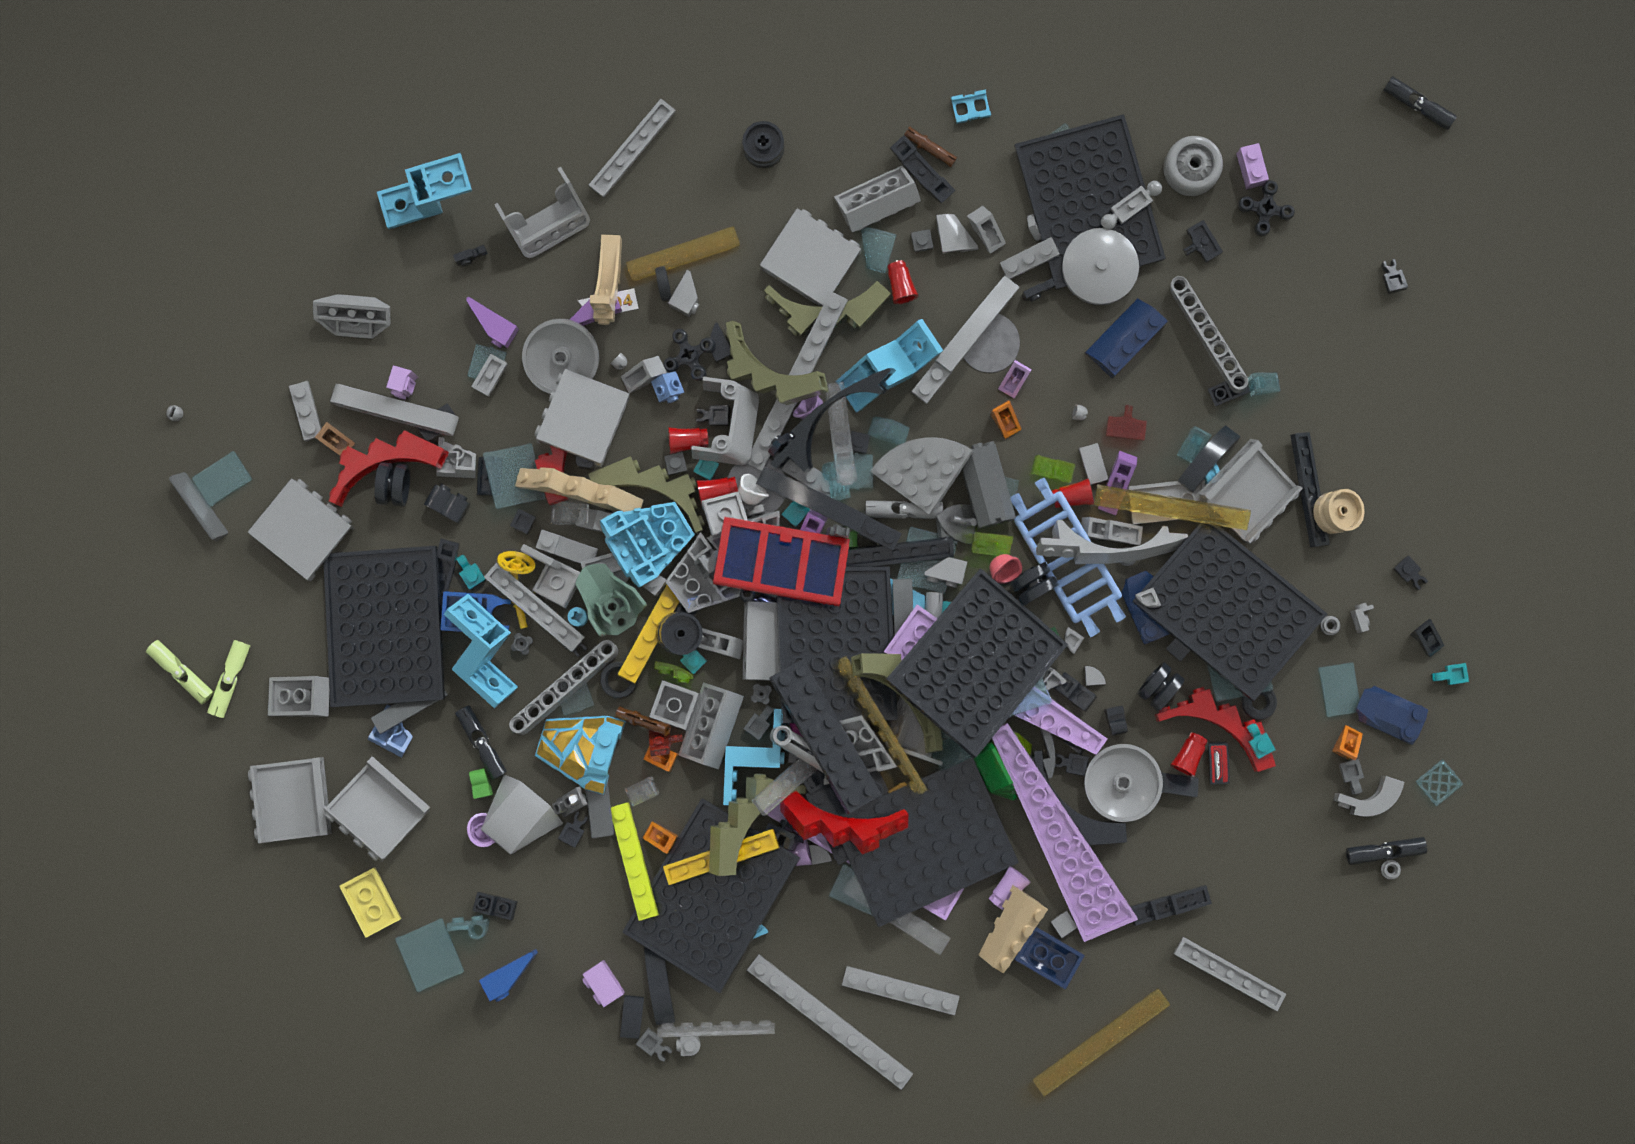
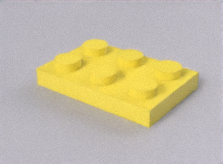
(370, 902)

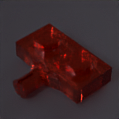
(1126, 426)
(661, 744)

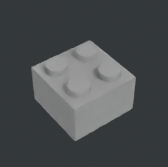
(674, 705)

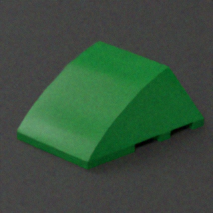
(994, 773)

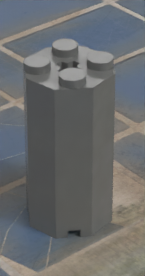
(987, 487)

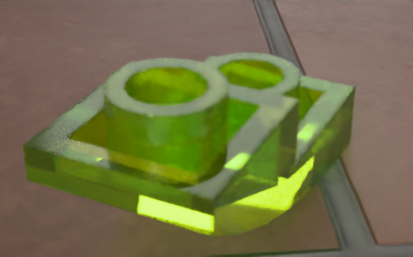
(1053, 469)
(680, 673)

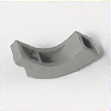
(1384, 798)

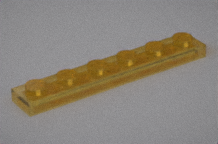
(683, 253)

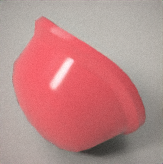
(1005, 568)

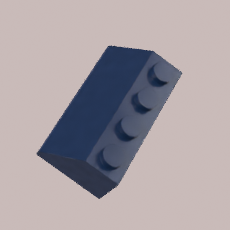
(1126, 337)

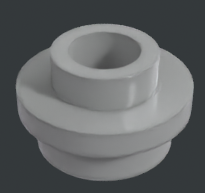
(1336, 625)
(1396, 869)

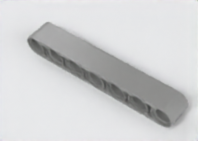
(1208, 325)
(394, 409)
(554, 689)

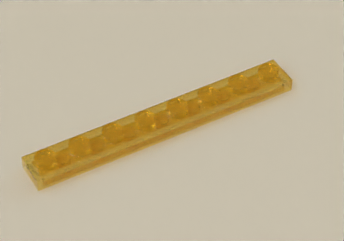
(1172, 507)
(885, 732)
(1101, 1042)

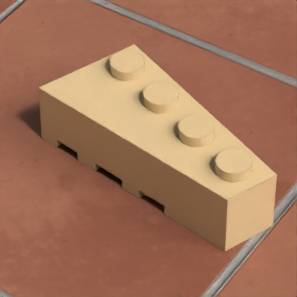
(1012, 929)

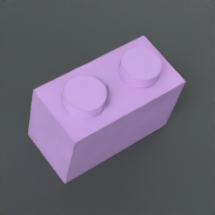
(1252, 166)
(602, 983)

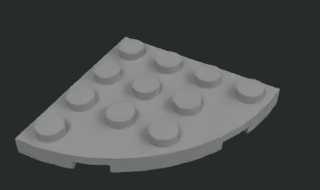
(923, 469)

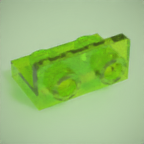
(991, 544)

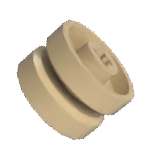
(1339, 511)

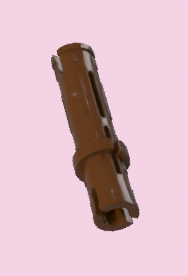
(929, 146)
(635, 718)

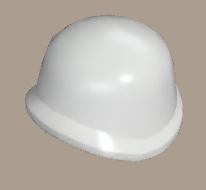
(751, 492)

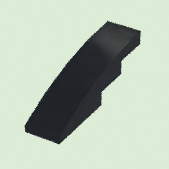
(1171, 904)

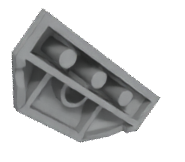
(352, 315)

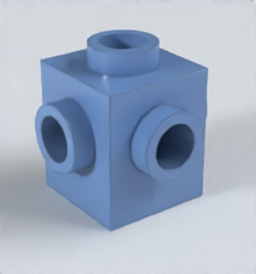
(667, 387)

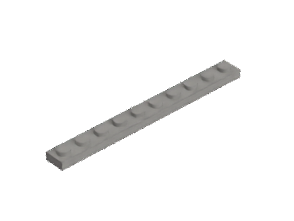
(803, 365)
(830, 1021)

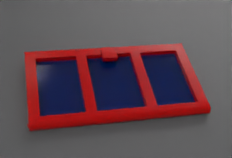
(781, 561)

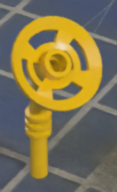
(514, 567)

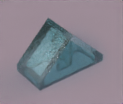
(1263, 383)
(888, 430)
(1193, 443)

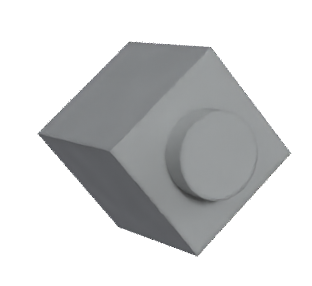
(656, 585)

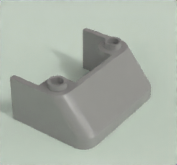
(549, 225)
(738, 445)
(909, 733)

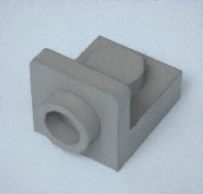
(1360, 620)

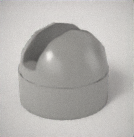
(619, 362)
(1079, 412)
(178, 413)

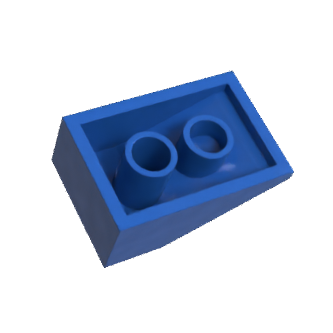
(503, 979)

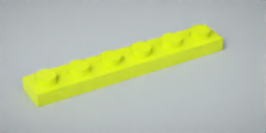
(634, 861)

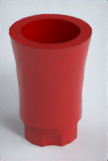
(901, 283)
(684, 439)
(716, 487)
(1076, 494)
(1190, 755)

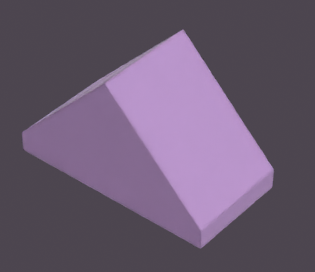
(1014, 379)

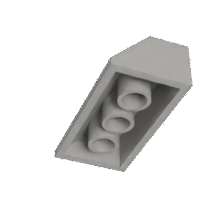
(877, 198)
(711, 725)

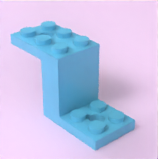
(424, 191)
(899, 354)
(486, 637)
(751, 758)

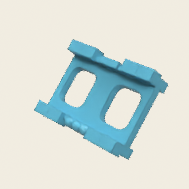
(969, 101)

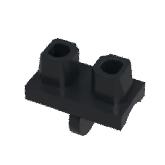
(791, 838)

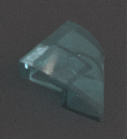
(877, 248)

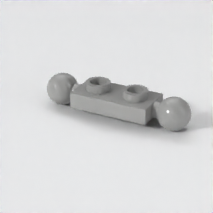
(1131, 205)

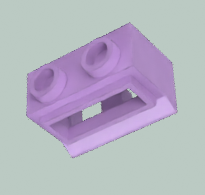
(401, 382)

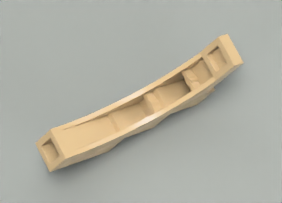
(608, 279)
(578, 488)

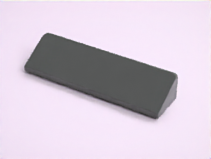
(198, 506)
(398, 713)
(599, 813)

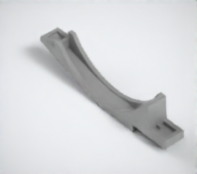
(964, 339)
(1069, 544)

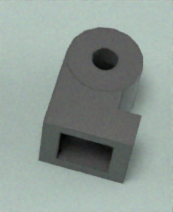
(707, 566)

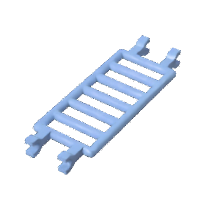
(1109, 601)

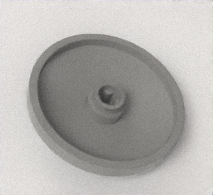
(1100, 266)
(557, 347)
(1123, 782)

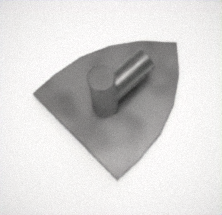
(958, 522)

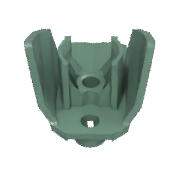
(599, 589)

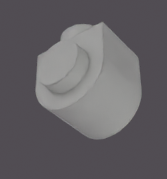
(688, 1045)

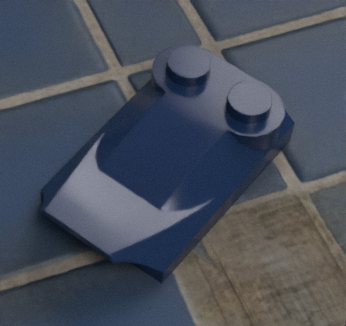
(1146, 627)
(1391, 714)
(1050, 957)

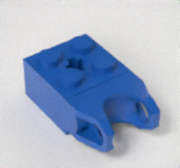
(487, 601)

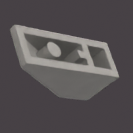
(721, 644)

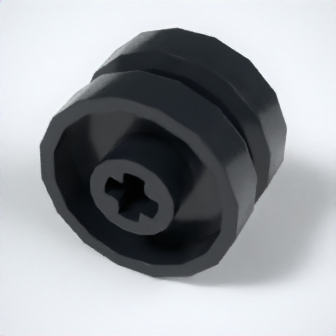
(761, 133)
(392, 484)
(1033, 582)
(684, 643)
(1161, 686)

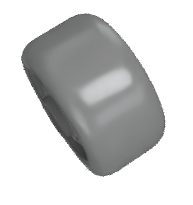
(1184, 177)

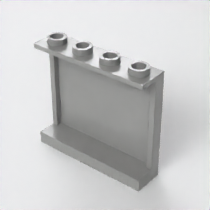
(810, 257)
(582, 417)
(1252, 483)
(301, 528)
(760, 641)
(289, 800)
(376, 810)

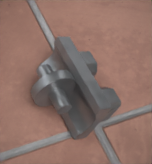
(570, 802)

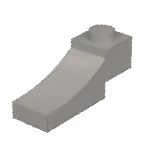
(1112, 531)
(565, 547)

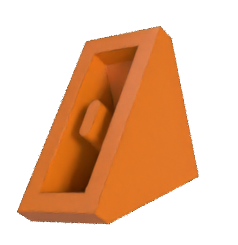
(1006, 419)
(1348, 743)
(663, 761)
(660, 837)

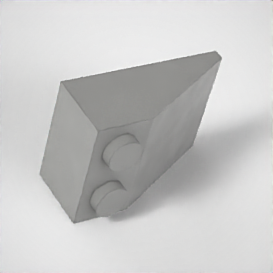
(299, 696)

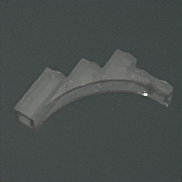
(841, 437)

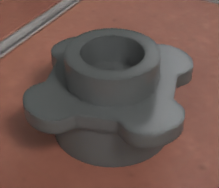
(516, 644)
(756, 696)

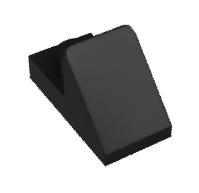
(1428, 638)

